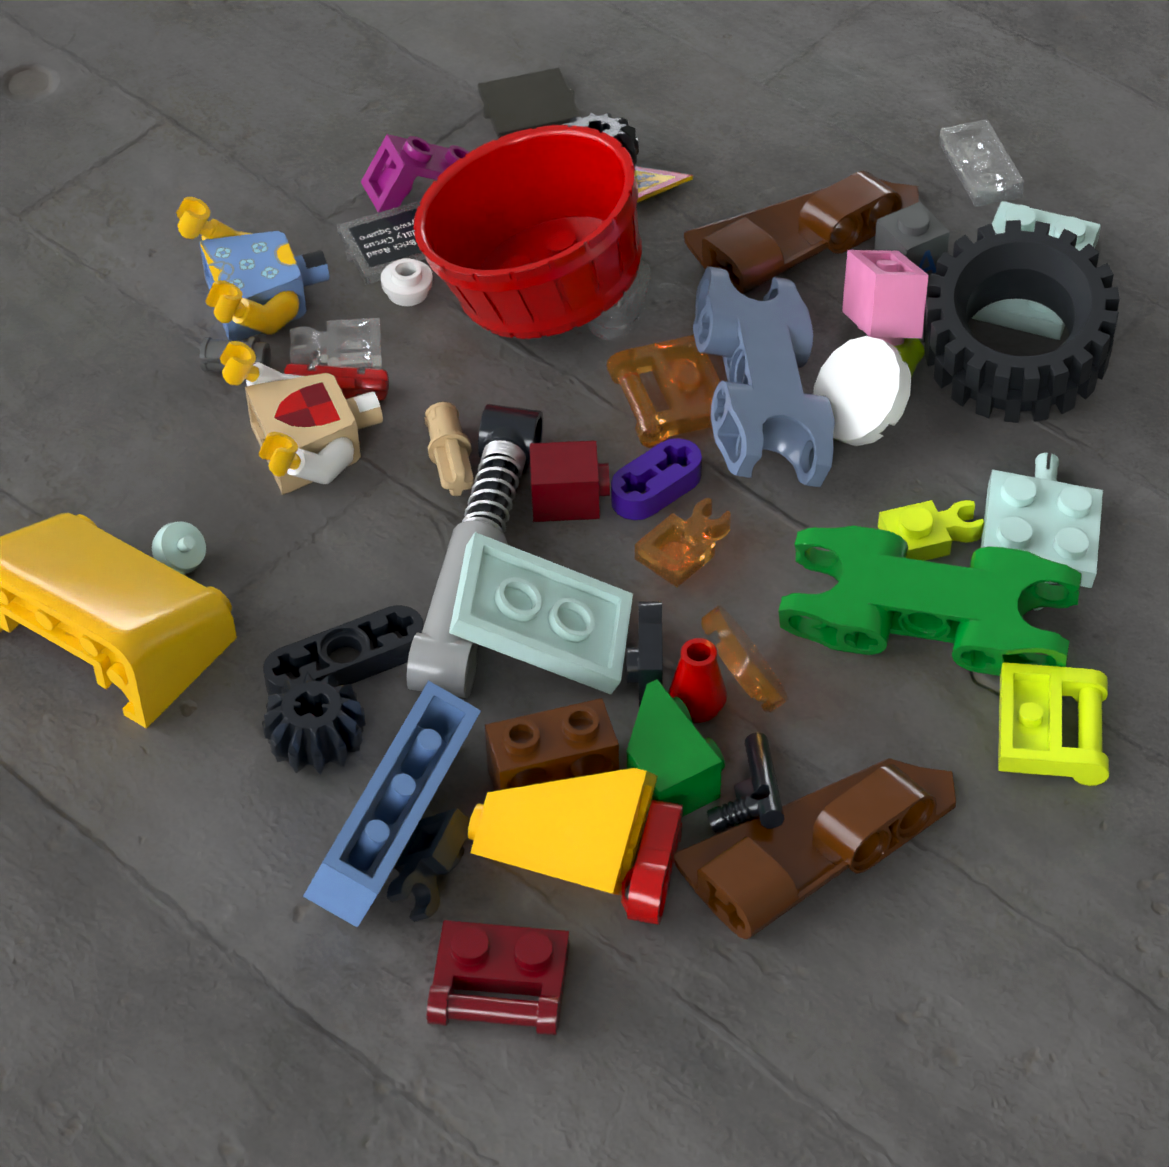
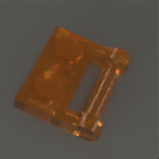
(684, 379)

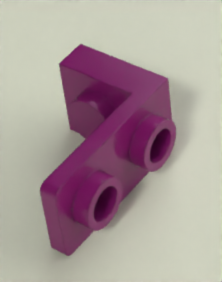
(398, 165)

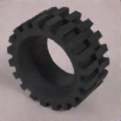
(1031, 269)

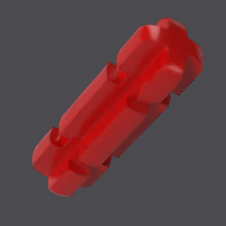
(348, 378)

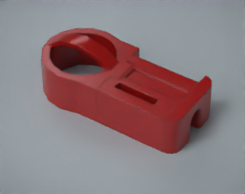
(653, 864)

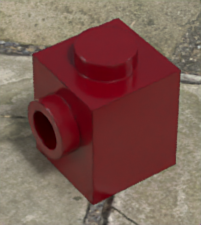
(567, 481)

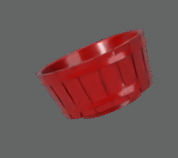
(535, 229)

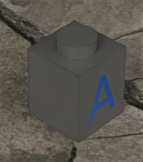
(915, 235)

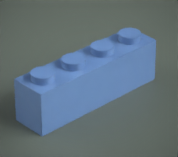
(392, 804)

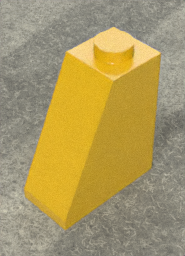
(567, 827)

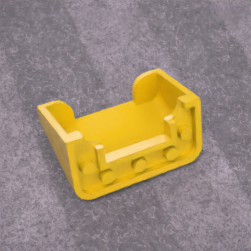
(113, 609)

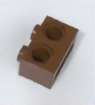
(551, 746)

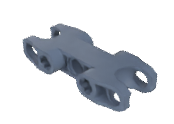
(763, 393)

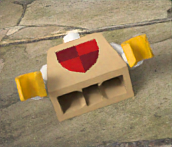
(300, 420)

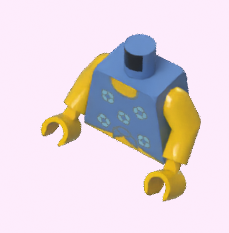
(250, 275)

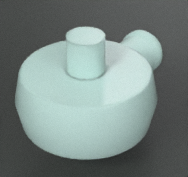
(179, 546)

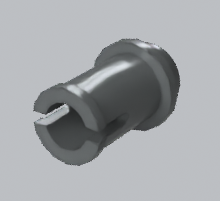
(214, 348)

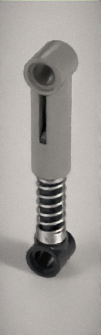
(503, 454)

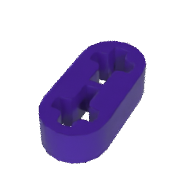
(651, 474)

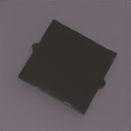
(528, 101)

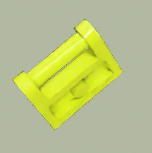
(1033, 722)

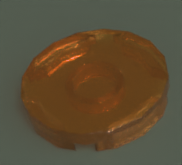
(744, 660)

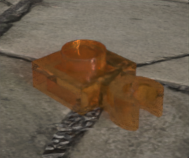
(682, 547)

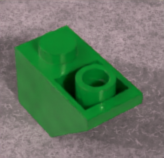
(675, 751)

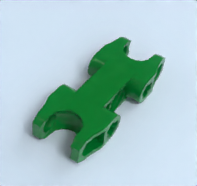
(960, 605)

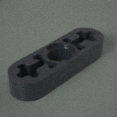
(355, 634)

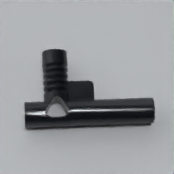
(754, 796)

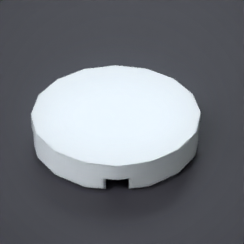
(865, 389)

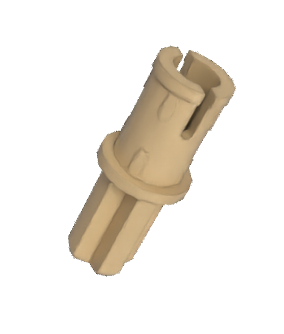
(449, 447)

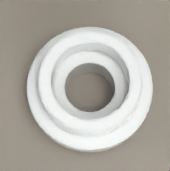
(407, 281)

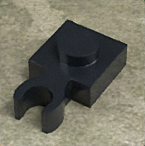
(646, 661)

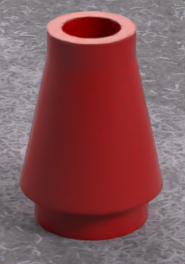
(699, 680)

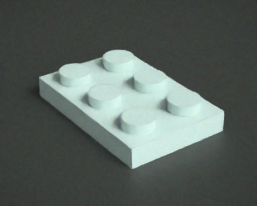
(1023, 313)
(542, 613)

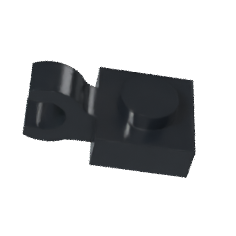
(430, 851)

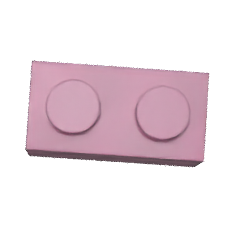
(885, 295)

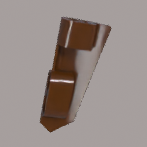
(790, 232)
(854, 823)

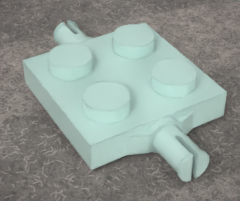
(1045, 517)

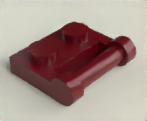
(499, 962)

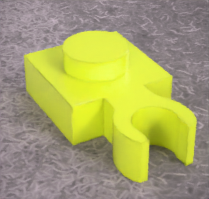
(929, 531)

